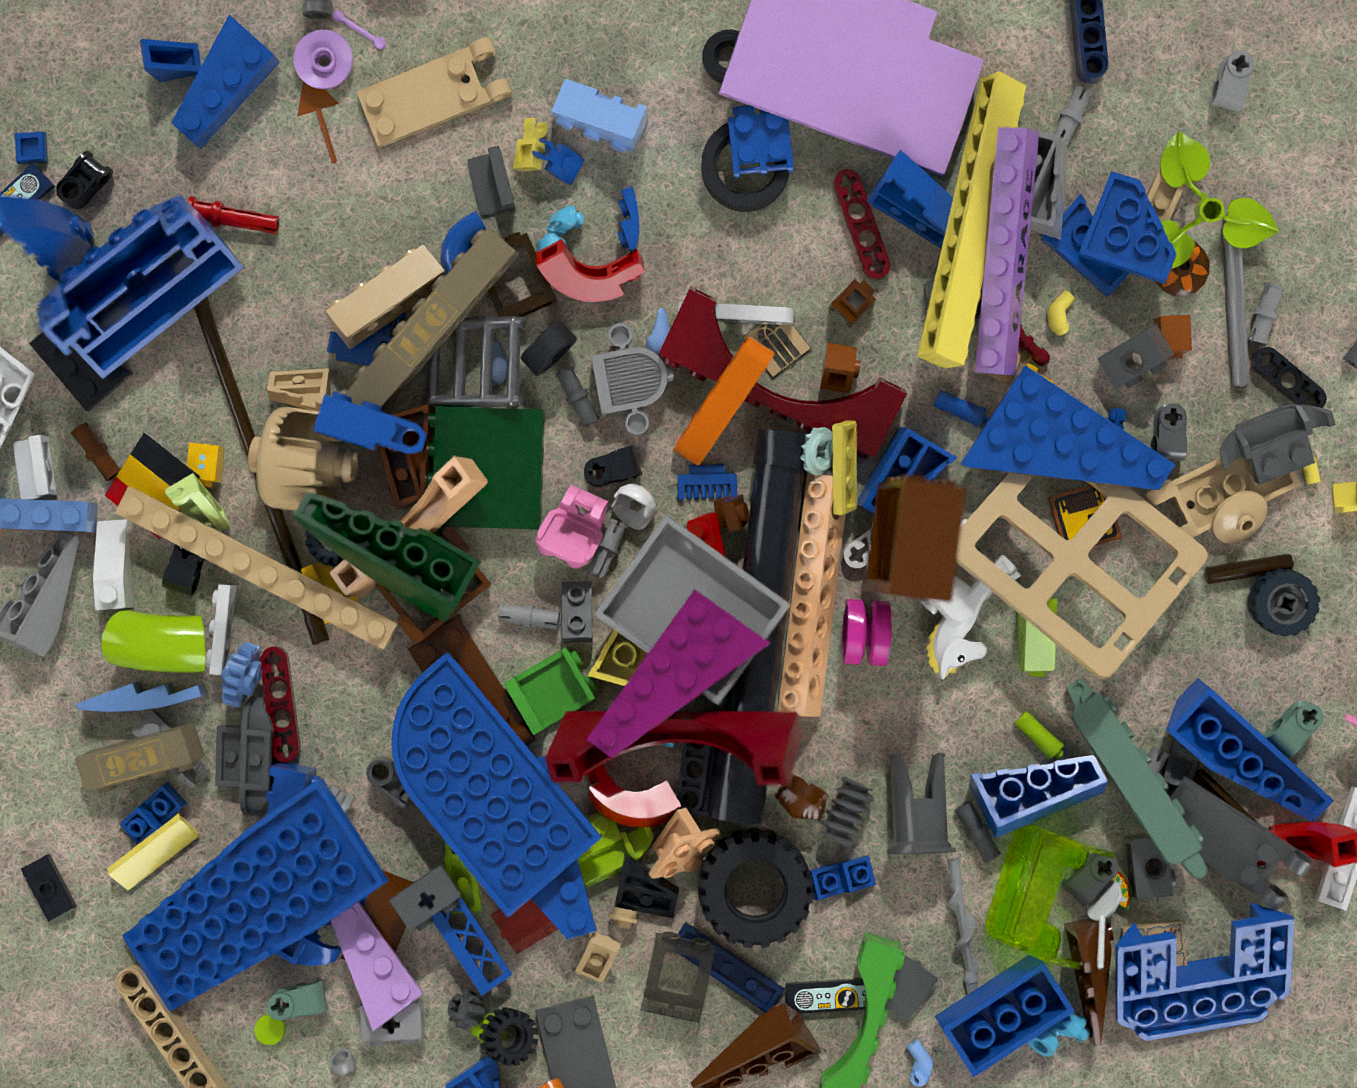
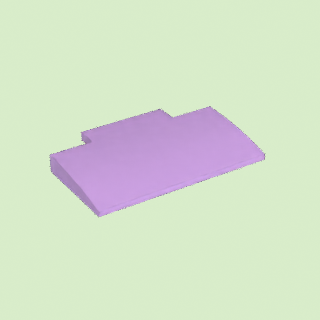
(855, 74)

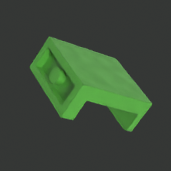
(551, 689)

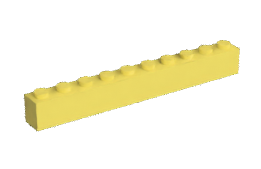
(965, 241)

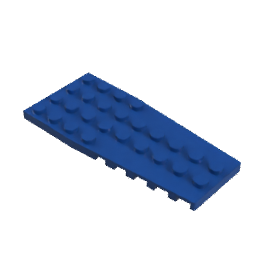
(256, 897)

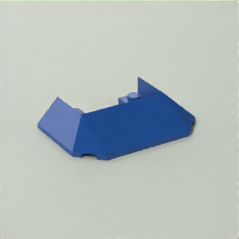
(1206, 993)

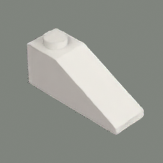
(113, 566)

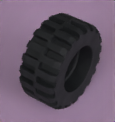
(763, 928)

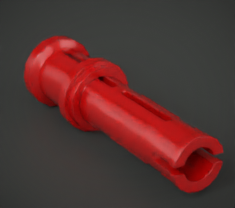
(219, 215)

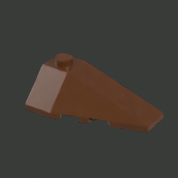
(1091, 980)
(769, 1040)

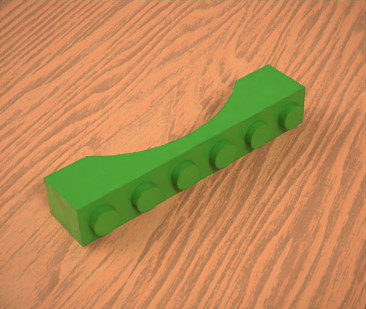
(877, 964)

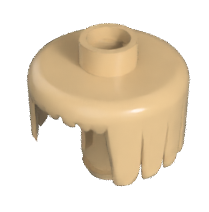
(297, 459)

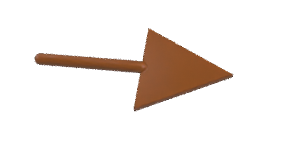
(315, 100)

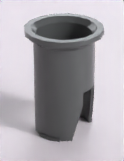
(919, 823)

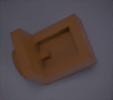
(732, 512)

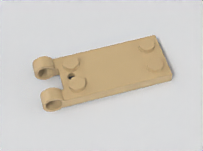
(430, 94)
(1210, 487)

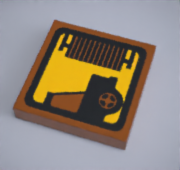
(1075, 508)

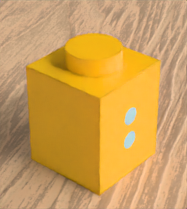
(206, 462)

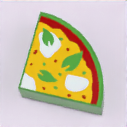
(1126, 897)

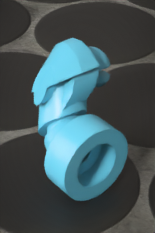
(559, 224)
(1071, 1026)

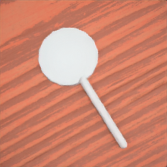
(1102, 908)

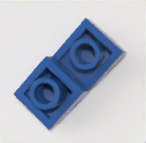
(630, 228)
(153, 813)
(842, 877)

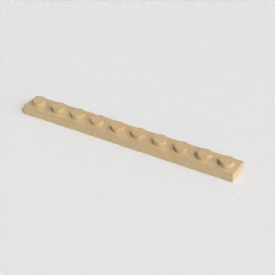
(256, 567)

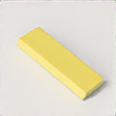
(844, 467)
(153, 852)

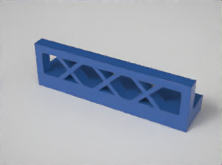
(460, 949)

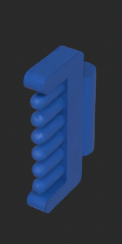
(706, 475)

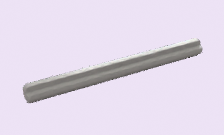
(1236, 315)

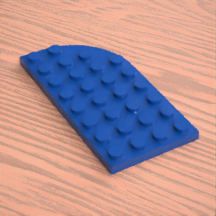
(484, 787)

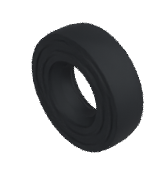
(711, 49)

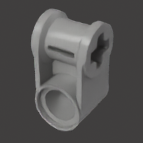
(1232, 86)

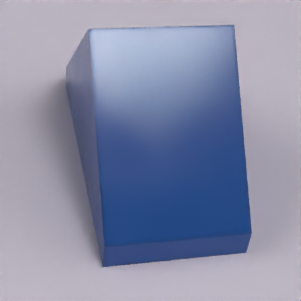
(170, 59)

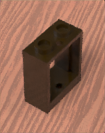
(530, 304)

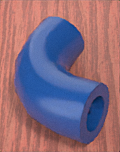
(459, 239)

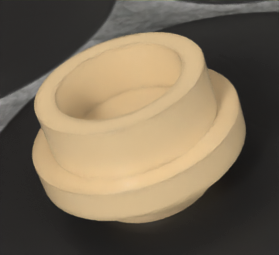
(623, 917)

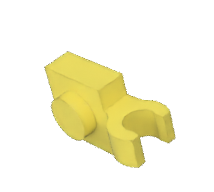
(523, 157)

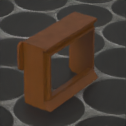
(417, 635)

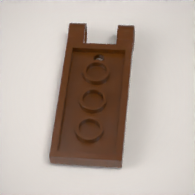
(459, 643)

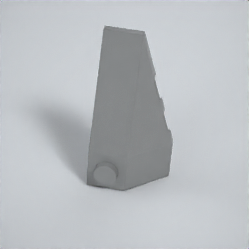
(37, 611)

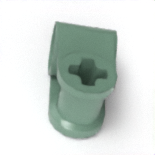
(1292, 730)
(301, 999)

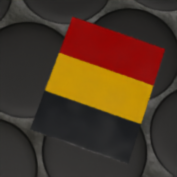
(149, 470)

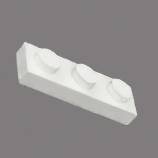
(221, 628)

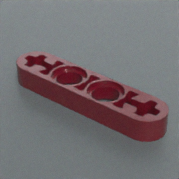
(857, 226)
(285, 703)

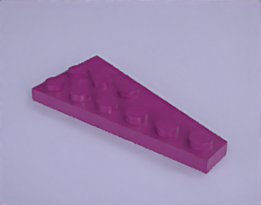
(686, 660)

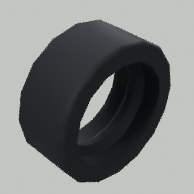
(548, 348)

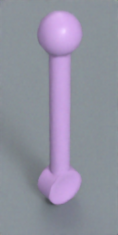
(379, 42)

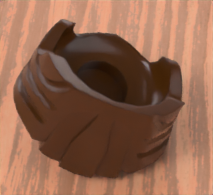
(802, 799)

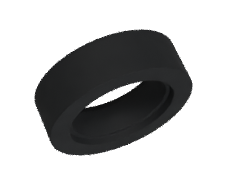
(725, 196)

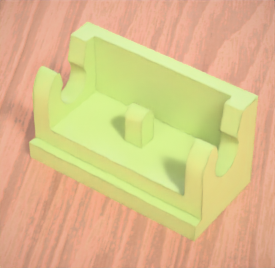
(198, 503)

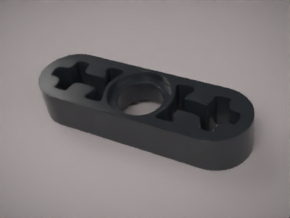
(1275, 360)

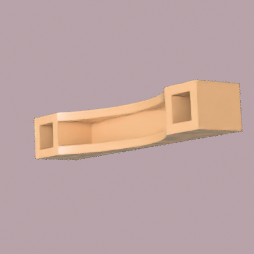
(442, 499)

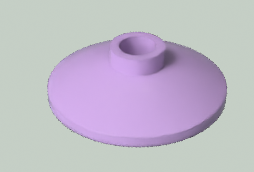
(317, 46)

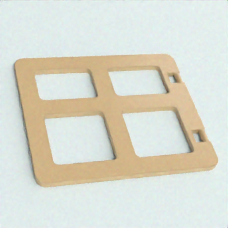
(1072, 559)

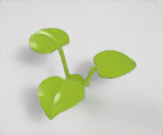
(1246, 219)

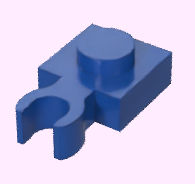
(562, 161)

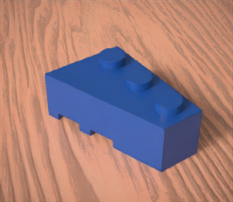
(913, 199)
(905, 455)
(288, 781)

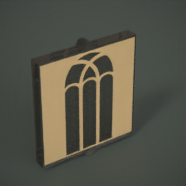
(784, 341)

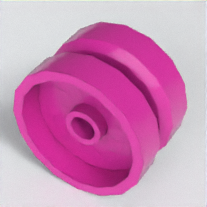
(869, 632)

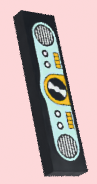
(826, 995)

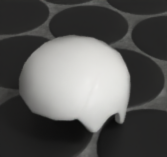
(621, 506)

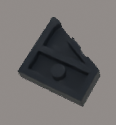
(642, 893)

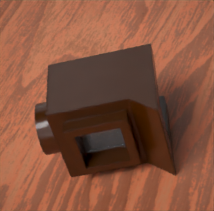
(854, 301)

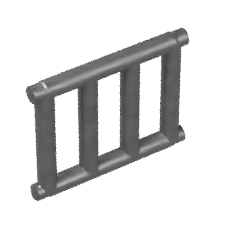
(485, 398)

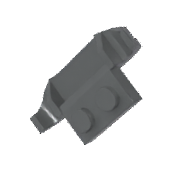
(1275, 440)
(246, 756)

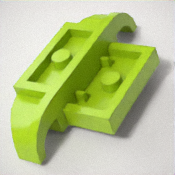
(608, 854)

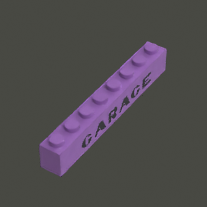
(1006, 250)

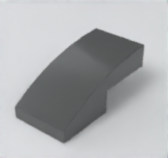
(1179, 764)

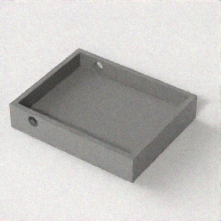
(664, 577)

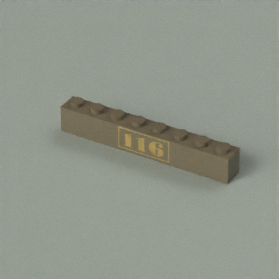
(433, 320)

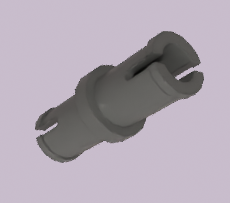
(577, 396)
(977, 832)

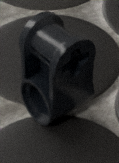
(84, 179)
(617, 464)
(182, 571)

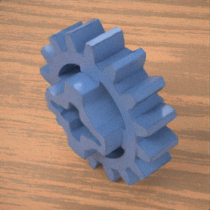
(241, 674)

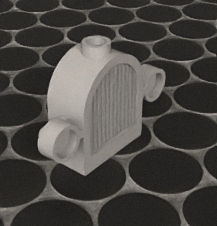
(629, 379)

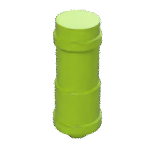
(1039, 735)

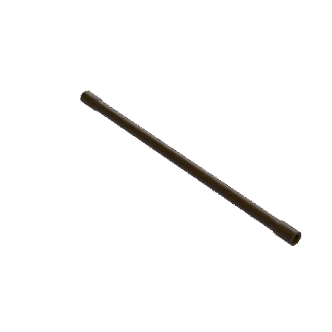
(314, 624)

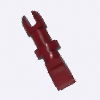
(1039, 355)

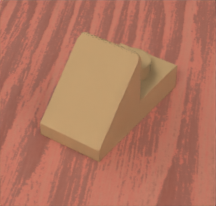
(597, 957)

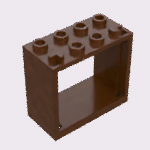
(915, 538)

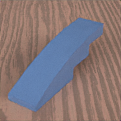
(134, 699)

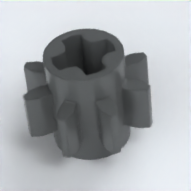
(466, 1009)

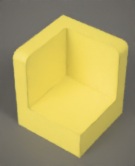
(1345, 497)

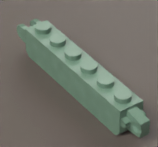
(1135, 780)

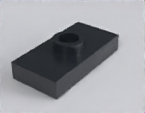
(48, 887)

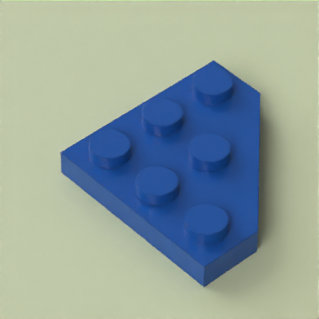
(1128, 232)

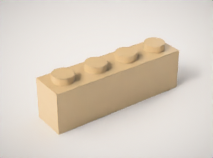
(384, 297)

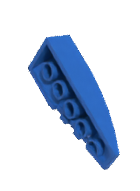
(46, 231)
(1241, 753)

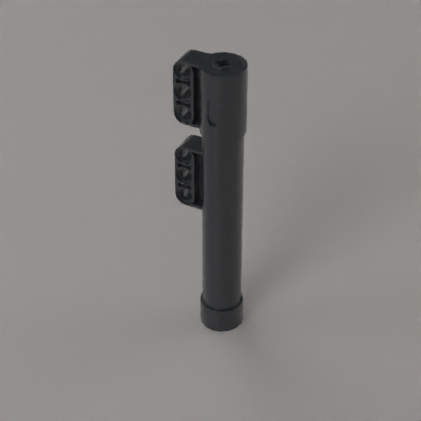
(727, 784)

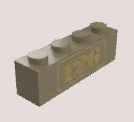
(140, 757)

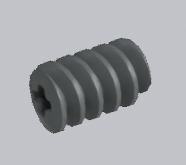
(847, 811)

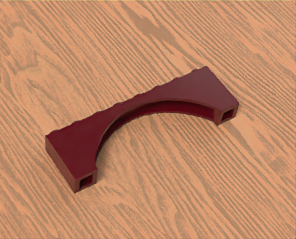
(699, 346)
(760, 739)

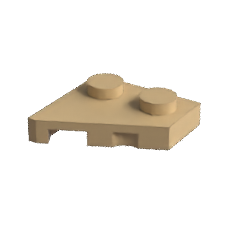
(299, 387)

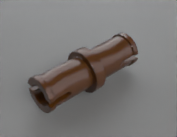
(96, 451)

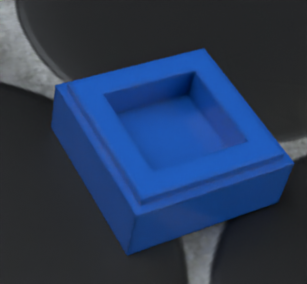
(31, 147)

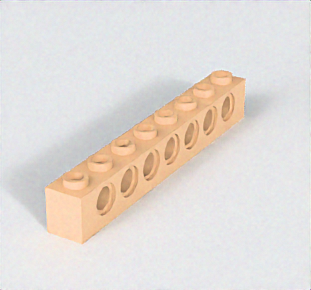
(812, 600)

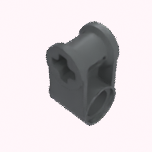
(1170, 436)
(390, 785)
(1090, 879)

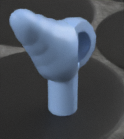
(659, 332)

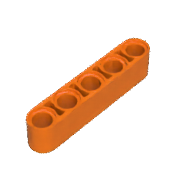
(723, 400)

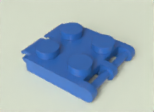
(759, 141)
(363, 352)

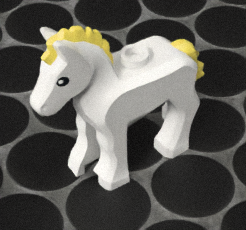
(947, 643)

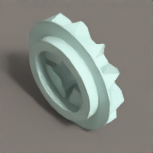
(819, 442)

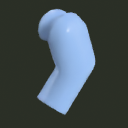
(922, 1064)

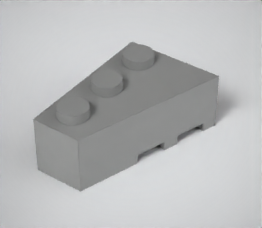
(1049, 185)

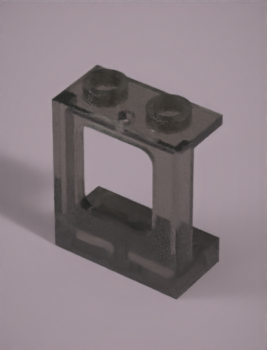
(670, 1003)

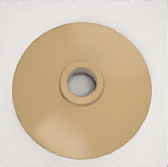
(1239, 517)

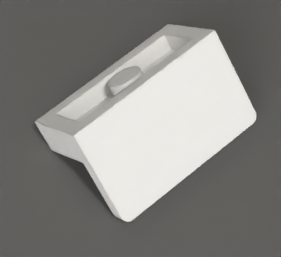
(34, 467)

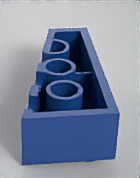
(225, 80)
(1032, 793)

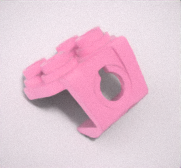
(571, 533)

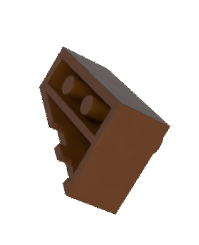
(409, 472)

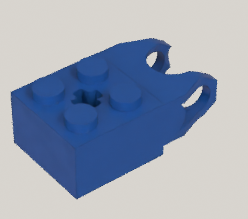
(364, 425)

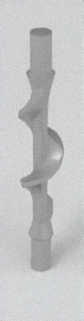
(966, 925)

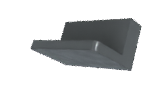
(491, 182)

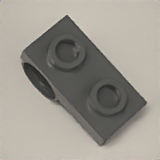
(577, 612)

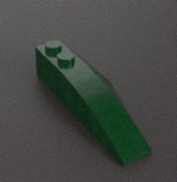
(397, 557)

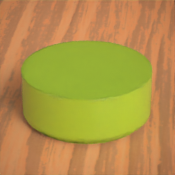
(269, 1030)

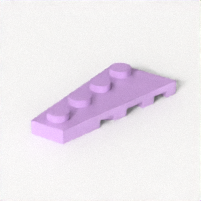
(374, 966)

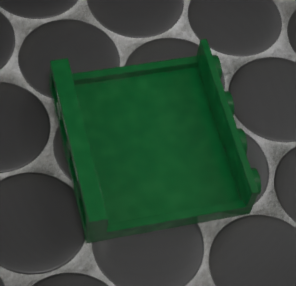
(509, 454)

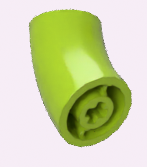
(155, 642)

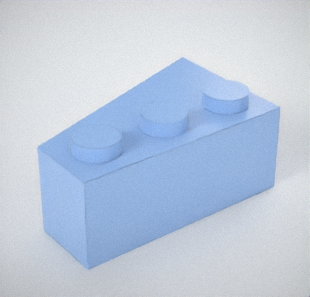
(599, 116)

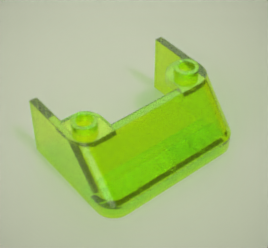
(1029, 888)

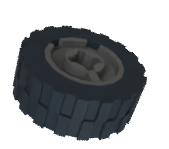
(1267, 597)

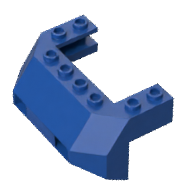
(151, 290)

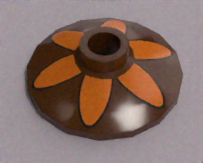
(1191, 280)

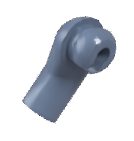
(500, 364)

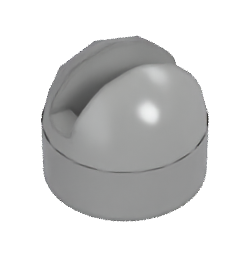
(347, 1066)

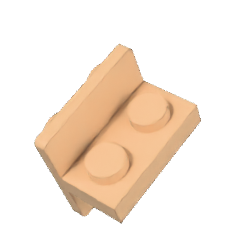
(682, 845)

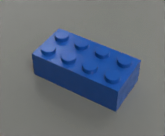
(1004, 1014)

